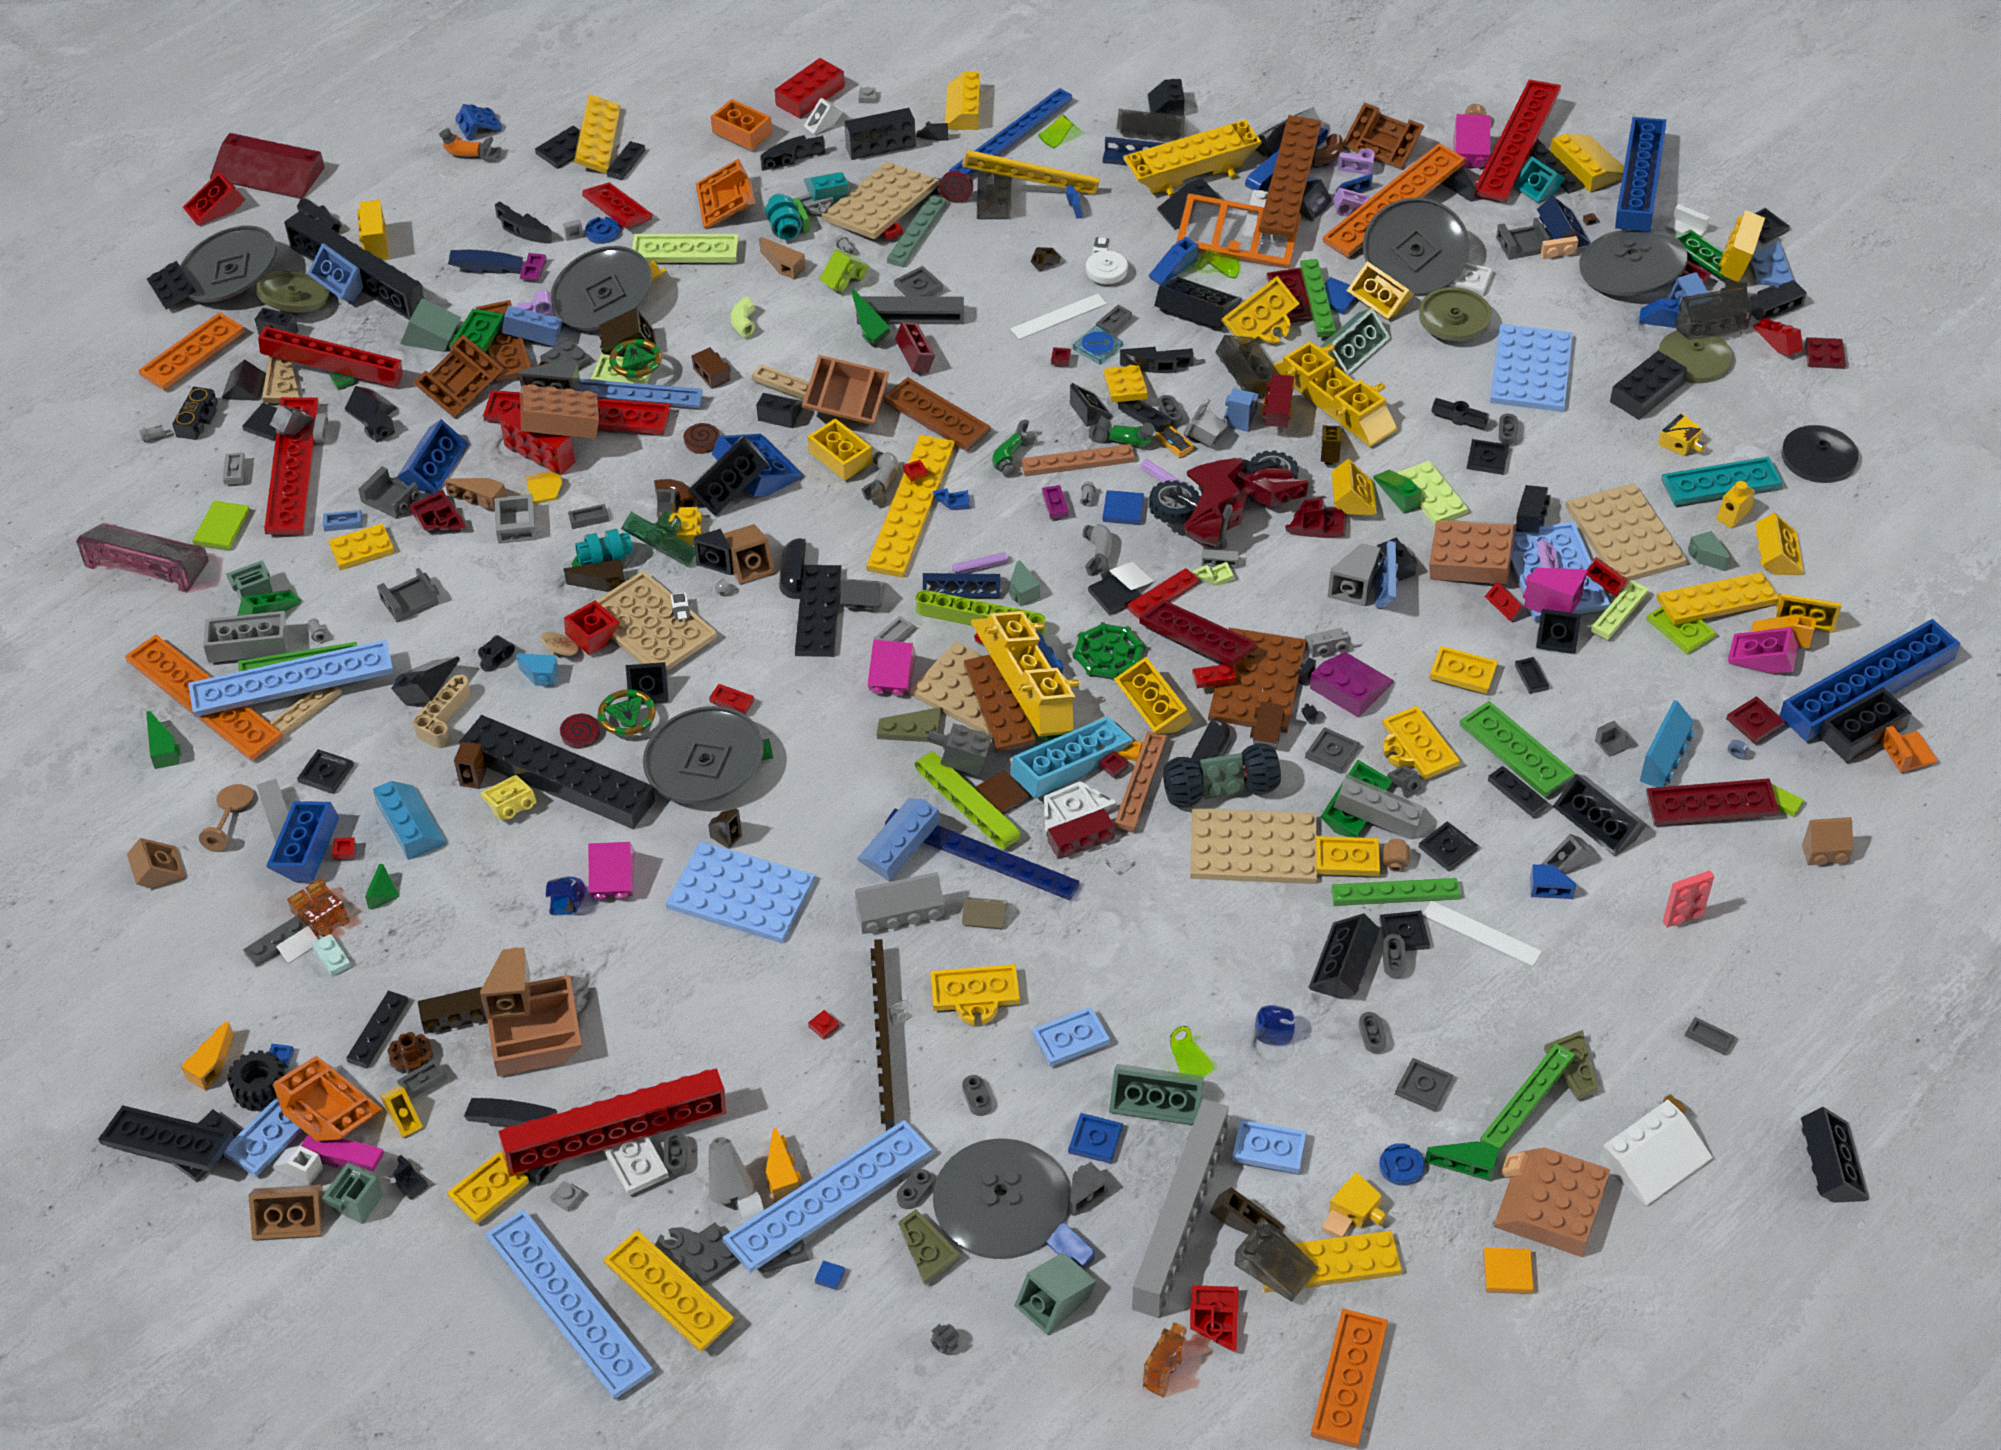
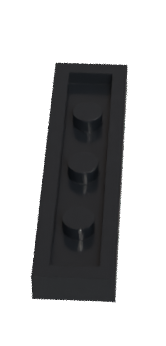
(377, 1029)

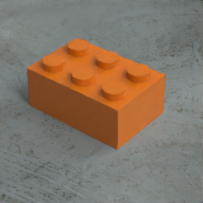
(741, 124)

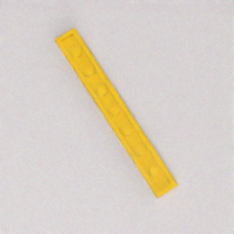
(1030, 172)

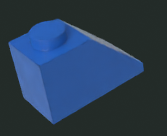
(1660, 313)
(1550, 882)

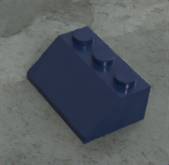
(1561, 221)

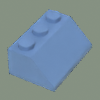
(336, 274)
(532, 325)

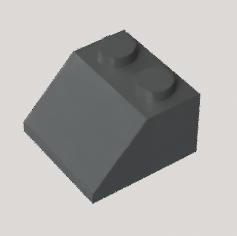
(862, 592)

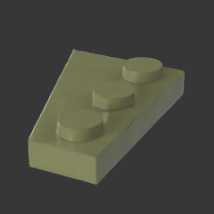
(909, 726)
(1580, 1073)
(927, 1246)

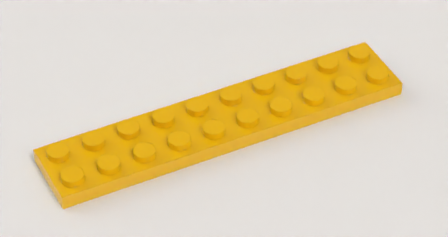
(910, 508)

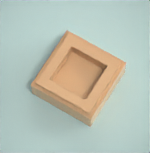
(1514, 1164)
(1336, 1224)

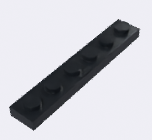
(1545, 156)

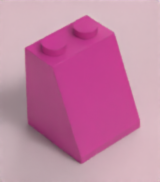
(1472, 139)
(1554, 589)
(891, 667)
(611, 869)

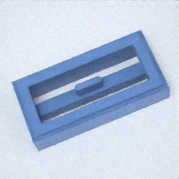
(342, 520)

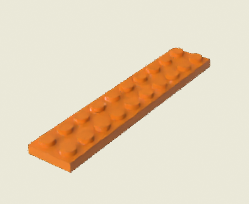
(1412, 183)
(173, 672)

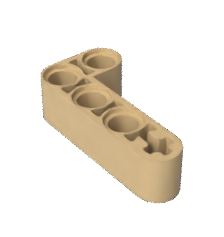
(431, 720)

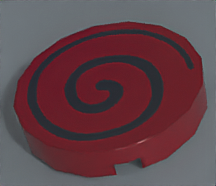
(956, 186)
(579, 730)

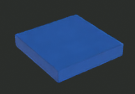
(1337, 295)
(1123, 507)
(1095, 1138)

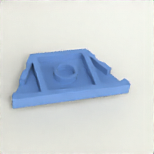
(1770, 266)
(1386, 578)

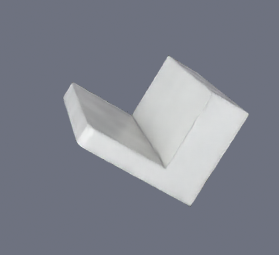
(1687, 219)

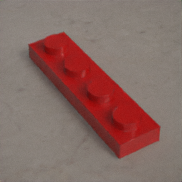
(1166, 590)

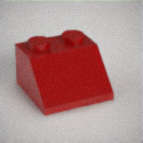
(590, 627)

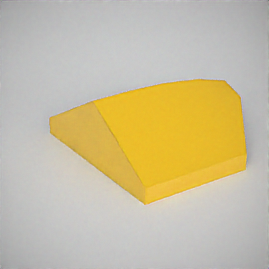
(544, 486)

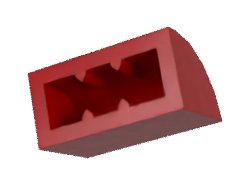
(1606, 576)

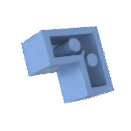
(1687, 286)
(1241, 409)

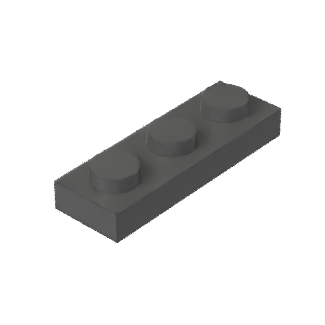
(266, 946)

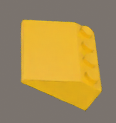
(1587, 160)

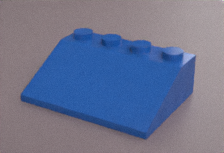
(775, 476)

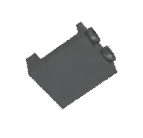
(1522, 241)
(388, 493)
(409, 596)

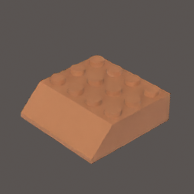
(846, 390)
(559, 411)
(1472, 551)
(542, 1038)
(1553, 1200)

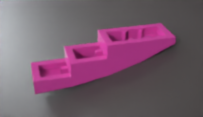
(344, 1151)

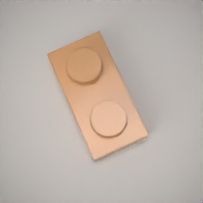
(1559, 247)

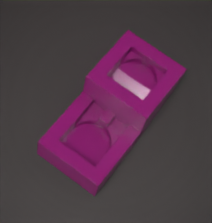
(533, 267)

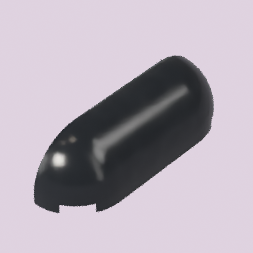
(792, 568)
(1214, 741)

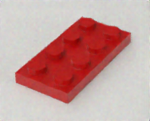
(617, 205)

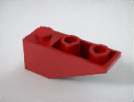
(1781, 337)

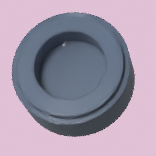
(1738, 749)

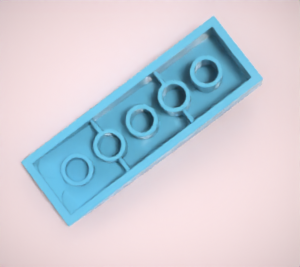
(1067, 756)

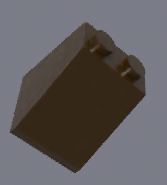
(624, 328)

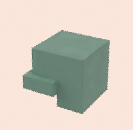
(250, 580)
(353, 1193)

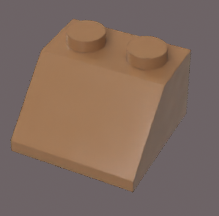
(1828, 841)
(155, 863)

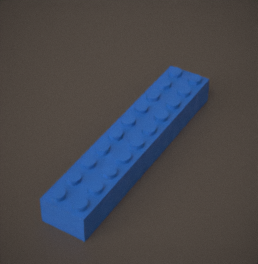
(1641, 174)
(1889, 667)

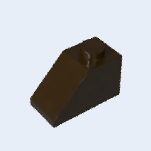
(726, 828)

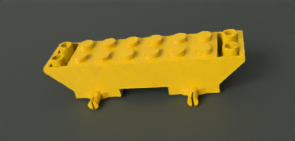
(1213, 150)
(1348, 402)
(1037, 687)

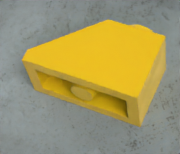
(401, 1110)

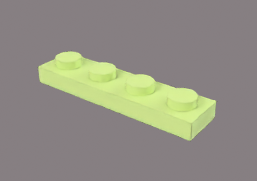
(1619, 610)

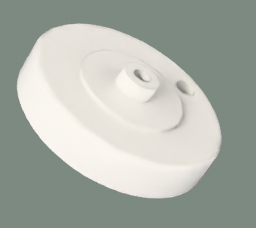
(1106, 267)

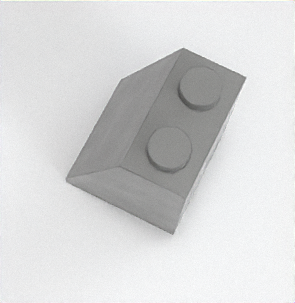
(1354, 575)

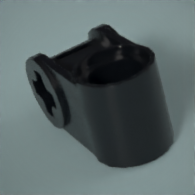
(495, 653)

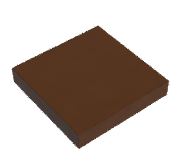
(1002, 792)

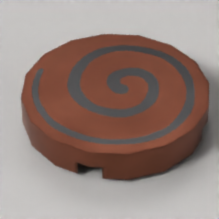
(701, 437)

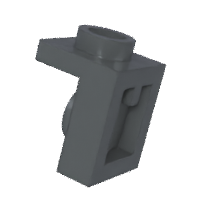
(1406, 779)

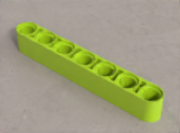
(963, 610)
(968, 800)

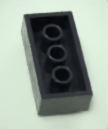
(880, 133)
(1648, 385)
(1864, 724)

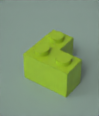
(841, 269)

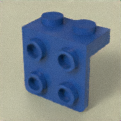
(472, 117)

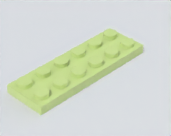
(687, 248)

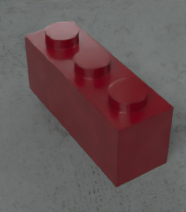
(915, 347)
(1278, 400)
(1081, 833)

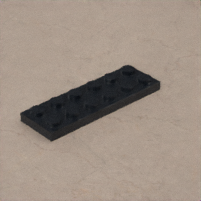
(818, 610)
(166, 1138)

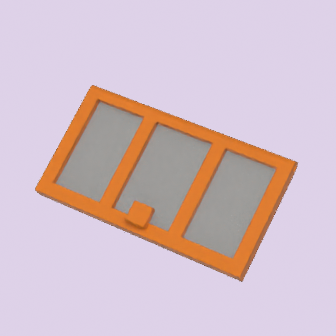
(1233, 231)

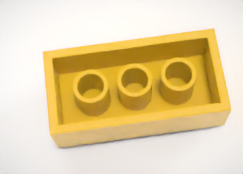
(1741, 245)

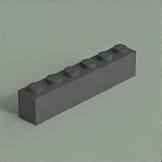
(917, 309)

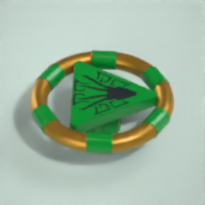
(636, 358)
(626, 712)

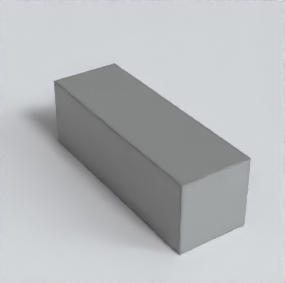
(1216, 557)

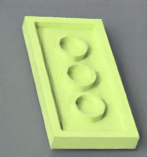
(1437, 497)

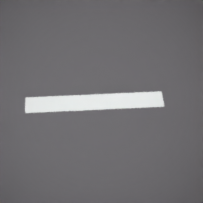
(1058, 316)
(1482, 933)

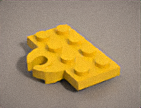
(1263, 313)
(1417, 744)
(975, 991)

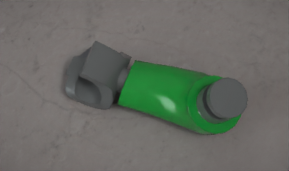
(1136, 436)
(1003, 454)

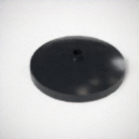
(1819, 454)

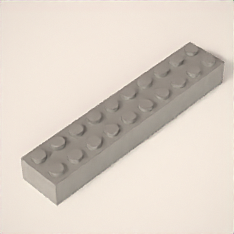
(1181, 1208)

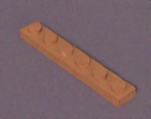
(1077, 460)
(1140, 781)

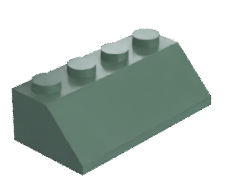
(1357, 340)
(1156, 1094)

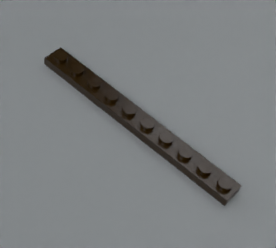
(882, 1042)

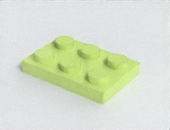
(604, 371)

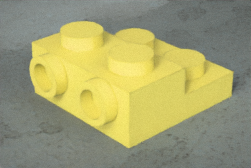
(509, 798)

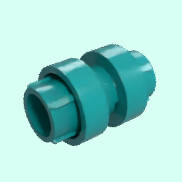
(783, 216)
(596, 550)

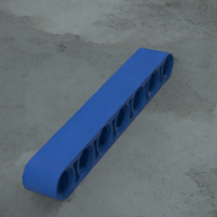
(1262, 175)

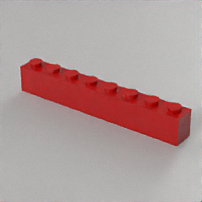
(330, 356)

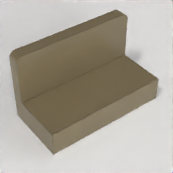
(984, 912)

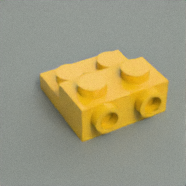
(690, 523)

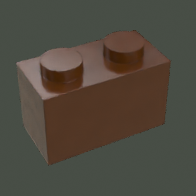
(711, 367)
(1268, 724)
(470, 765)

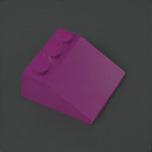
(1349, 683)

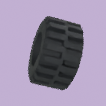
(252, 1067)

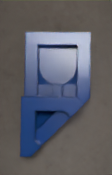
(1074, 201)
(953, 501)

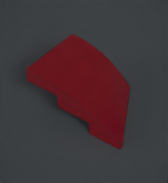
(437, 513)
(1318, 521)

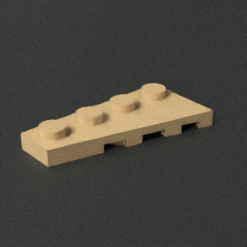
(279, 381)

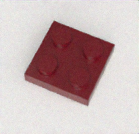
(1825, 353)
(1755, 720)

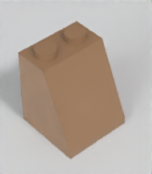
(749, 553)
(507, 986)

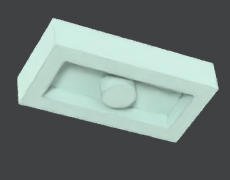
(331, 955)

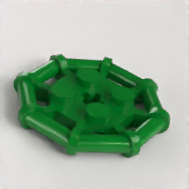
(1111, 642)

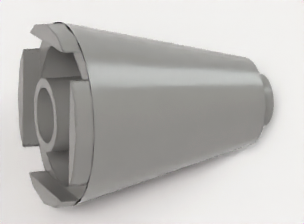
(727, 1173)

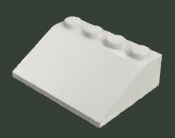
(1655, 1153)

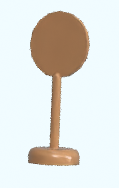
(230, 799)

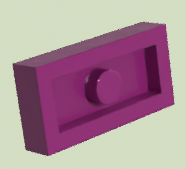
(1055, 502)

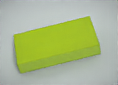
(1787, 801)

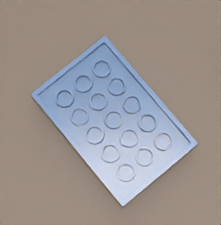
(1531, 367)
(1570, 555)
(740, 891)

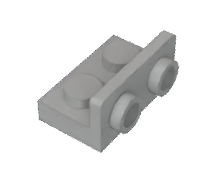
(1327, 642)

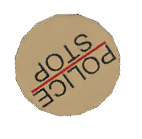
(559, 644)

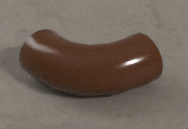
(1330, 153)
(683, 495)

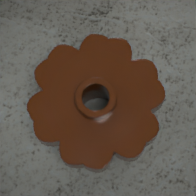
(409, 1052)

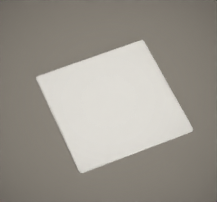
(1131, 575)

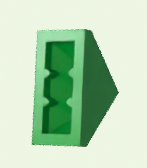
(381, 889)

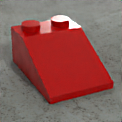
(214, 200)

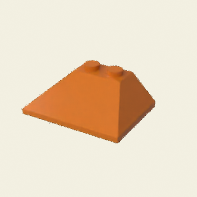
(724, 194)
(323, 1101)

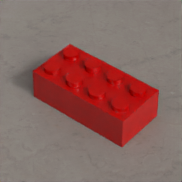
(804, 90)
(544, 449)

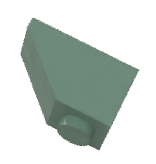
(1709, 551)
(1023, 585)

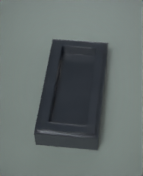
(1531, 675)

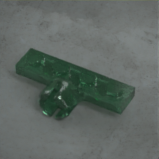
(661, 536)

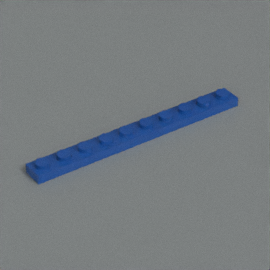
(1020, 127)

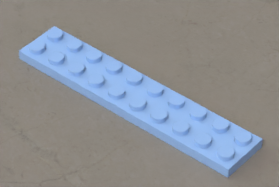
(290, 678)
(826, 1196)
(569, 1304)

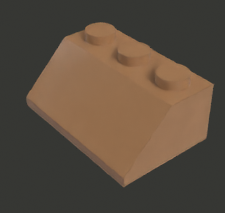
(286, 1212)

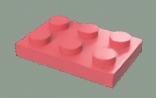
(1688, 898)

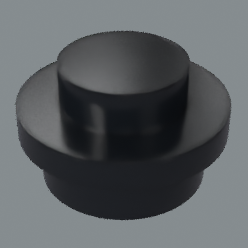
(1309, 713)

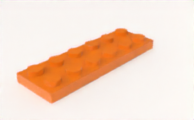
(191, 351)
(1349, 1378)

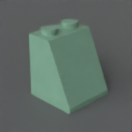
(431, 327)
(1054, 1292)

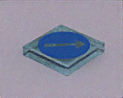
(1097, 345)

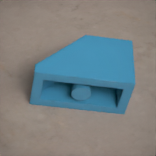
(539, 668)

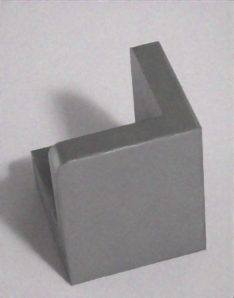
(666, 501)
(1611, 738)

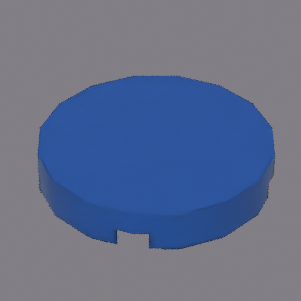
(602, 230)
(1401, 1164)

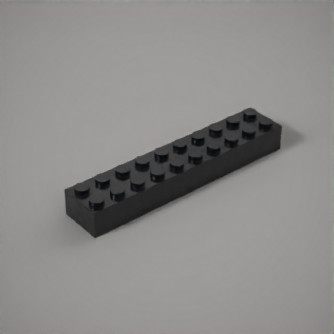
(378, 278)
(561, 772)

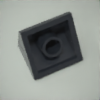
(1314, 200)
(244, 382)
(367, 402)
(1087, 405)
(713, 552)
(1558, 630)
(649, 679)

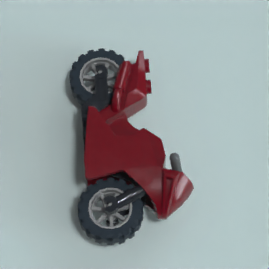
(1224, 489)

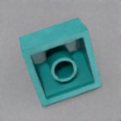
(1538, 180)
(827, 185)

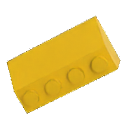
(963, 101)
(1153, 698)

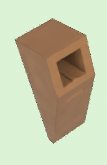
(783, 259)
(476, 490)

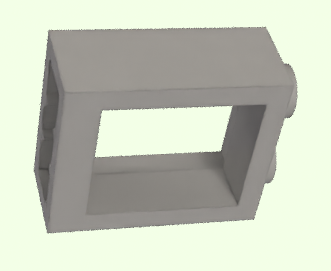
(525, 530)

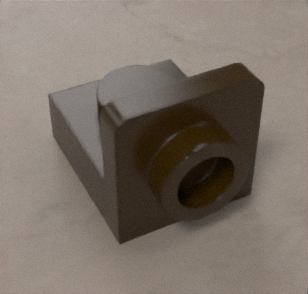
(1044, 255)

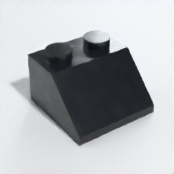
(1167, 98)
(778, 410)

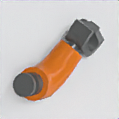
(459, 147)

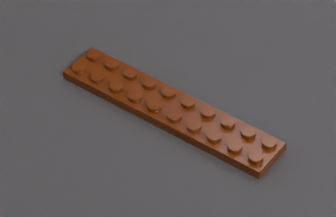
(1290, 176)

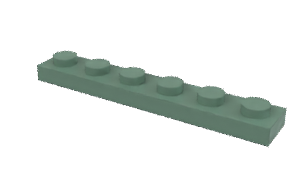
(916, 231)

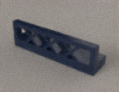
(1115, 155)
(964, 577)

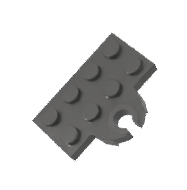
(698, 1255)

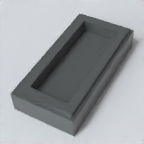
(588, 516)
(1710, 1036)

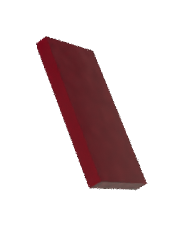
(1295, 284)

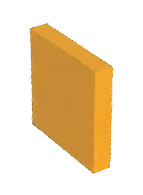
(1508, 1270)

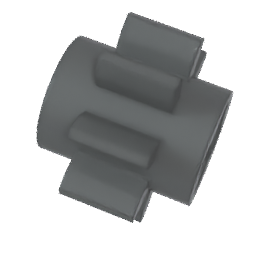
(944, 1338)

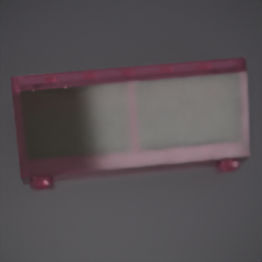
(144, 551)

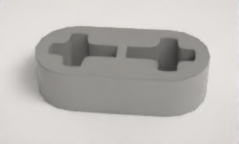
(320, 428)

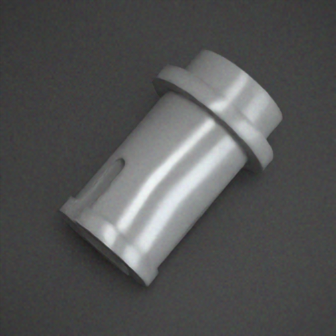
(842, 242)
(151, 433)
(1088, 489)
(317, 633)

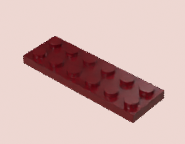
(1198, 633)
(1712, 801)

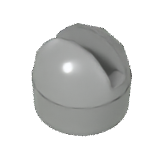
(722, 587)

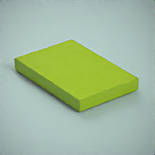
(221, 525)
(1686, 636)

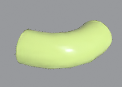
(739, 317)

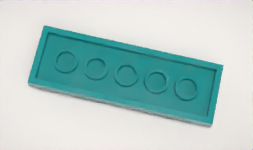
(1717, 480)

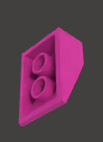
(1765, 650)

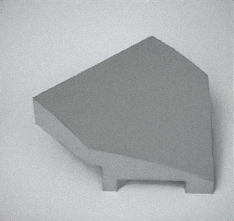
(816, 207)

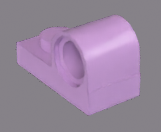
(1359, 163)
(1347, 200)
(542, 303)

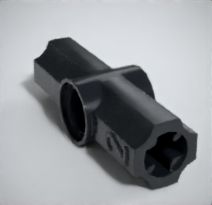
(319, 213)
(1460, 413)

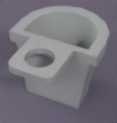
(1205, 426)

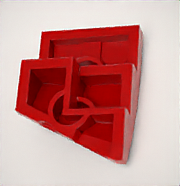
(1215, 1314)

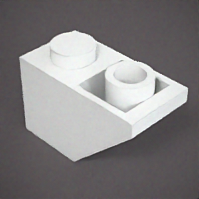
(300, 1164)

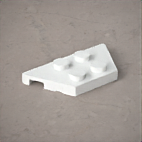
(1073, 803)

